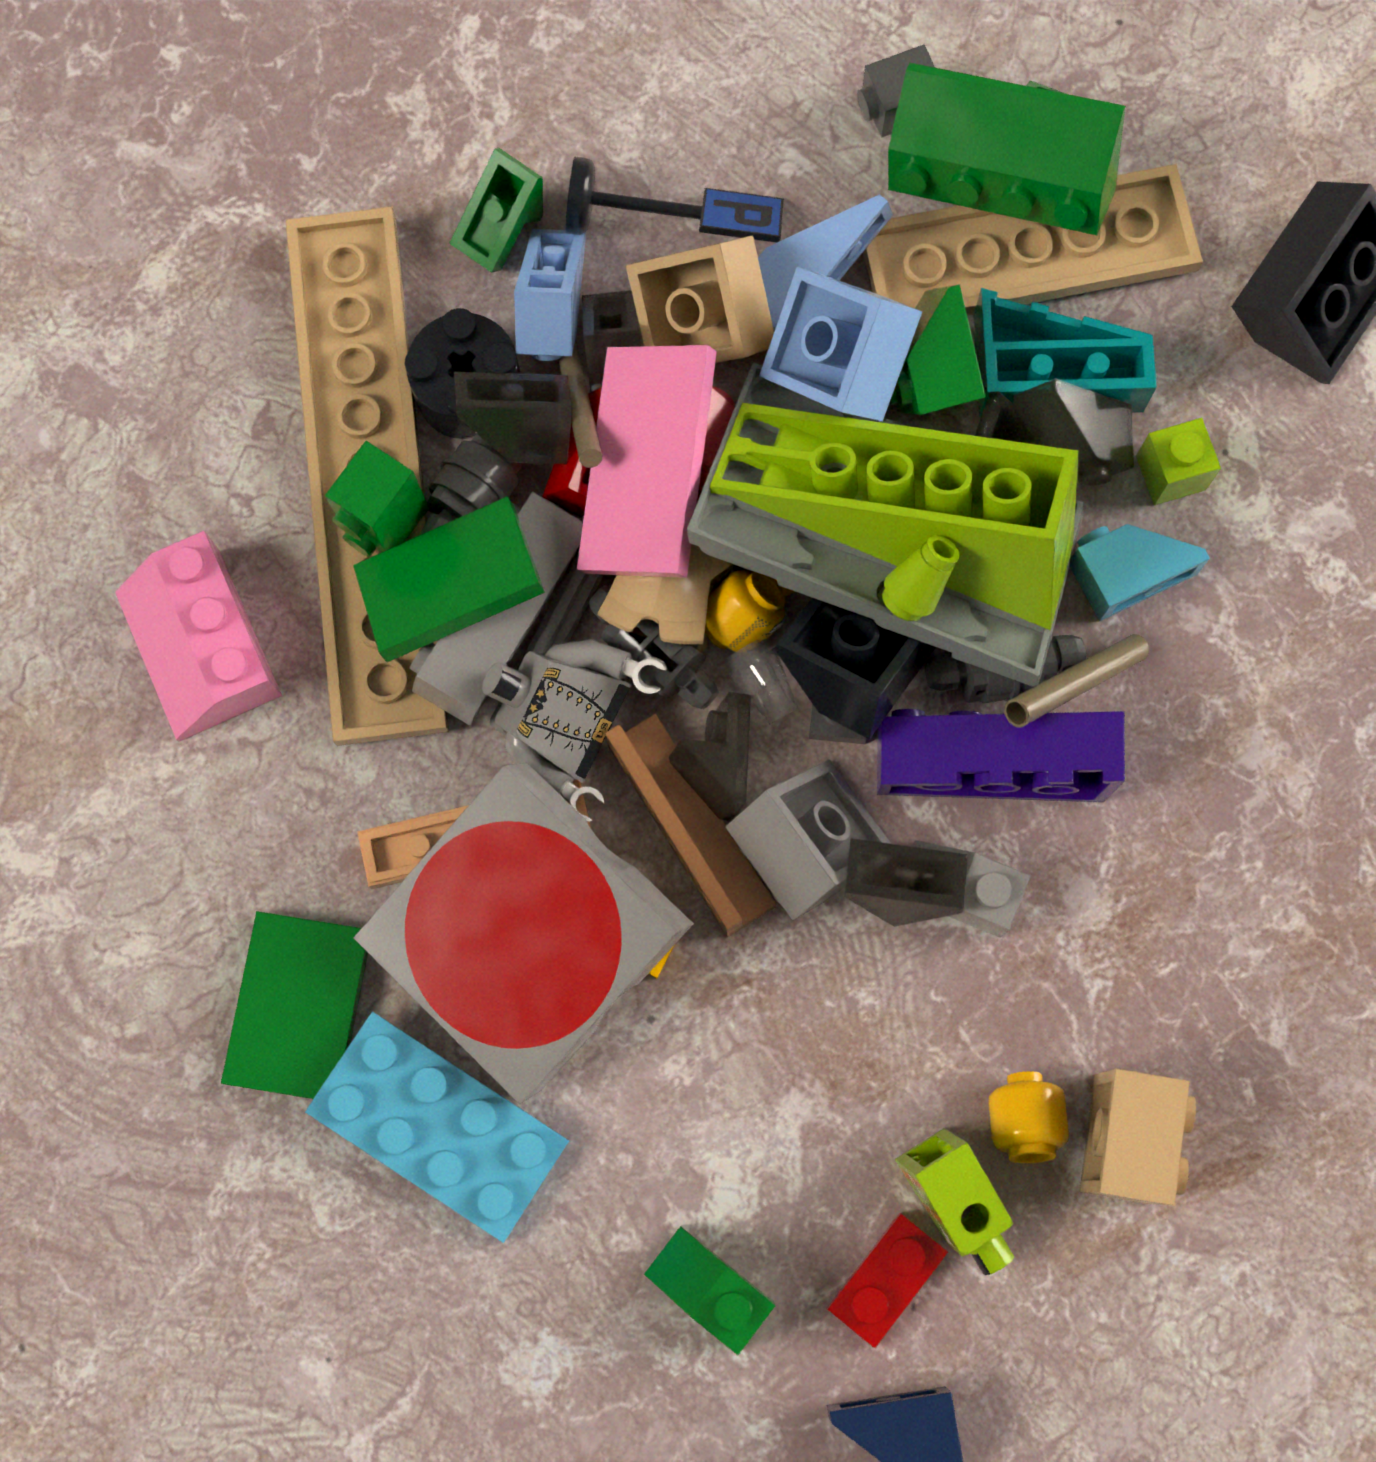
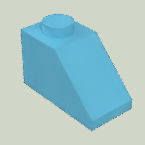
(1131, 566)

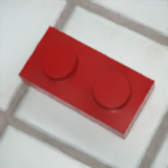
(887, 1280)

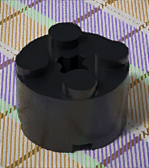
(450, 345)

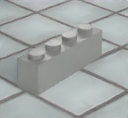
(456, 666)

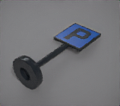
(721, 213)

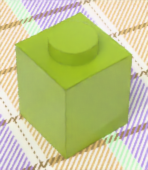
(1178, 461)

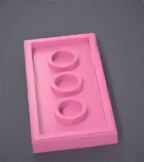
(651, 460)

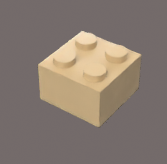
(704, 299)
(1137, 1137)

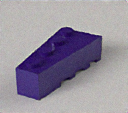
(989, 758)

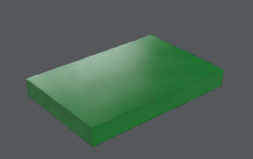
(447, 579)
(294, 1005)

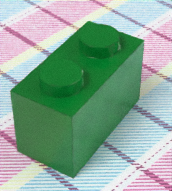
(376, 501)

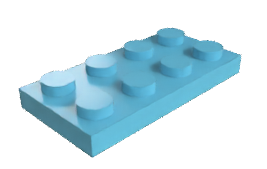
(437, 1126)

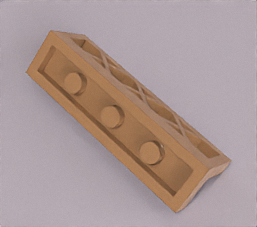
(690, 827)

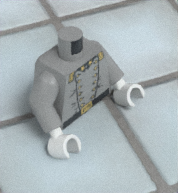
(563, 707)

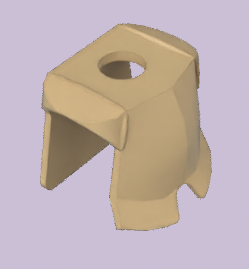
(672, 602)

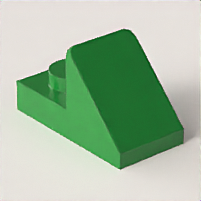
(498, 209)

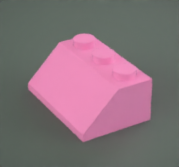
(195, 636)

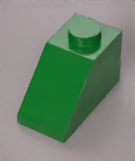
(709, 1290)

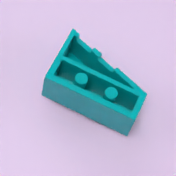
(1030, 346)

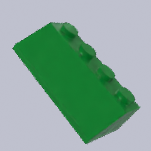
(1005, 148)

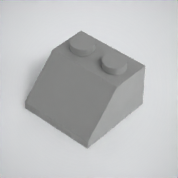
(802, 836)

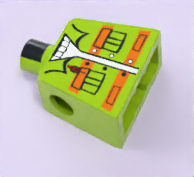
(947, 1182)

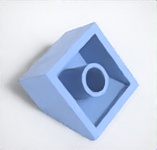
(840, 344)

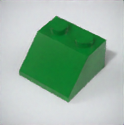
(942, 358)

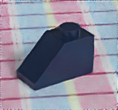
(902, 1426)

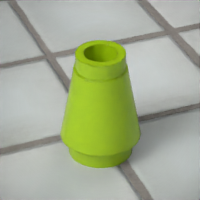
(919, 580)

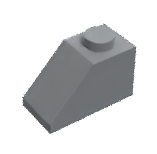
(991, 891)

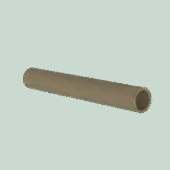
(1075, 680)

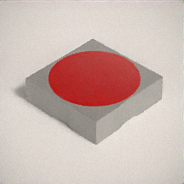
(521, 930)

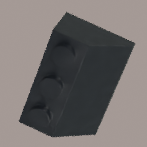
(1316, 281)
(850, 664)

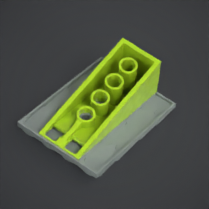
(848, 498)

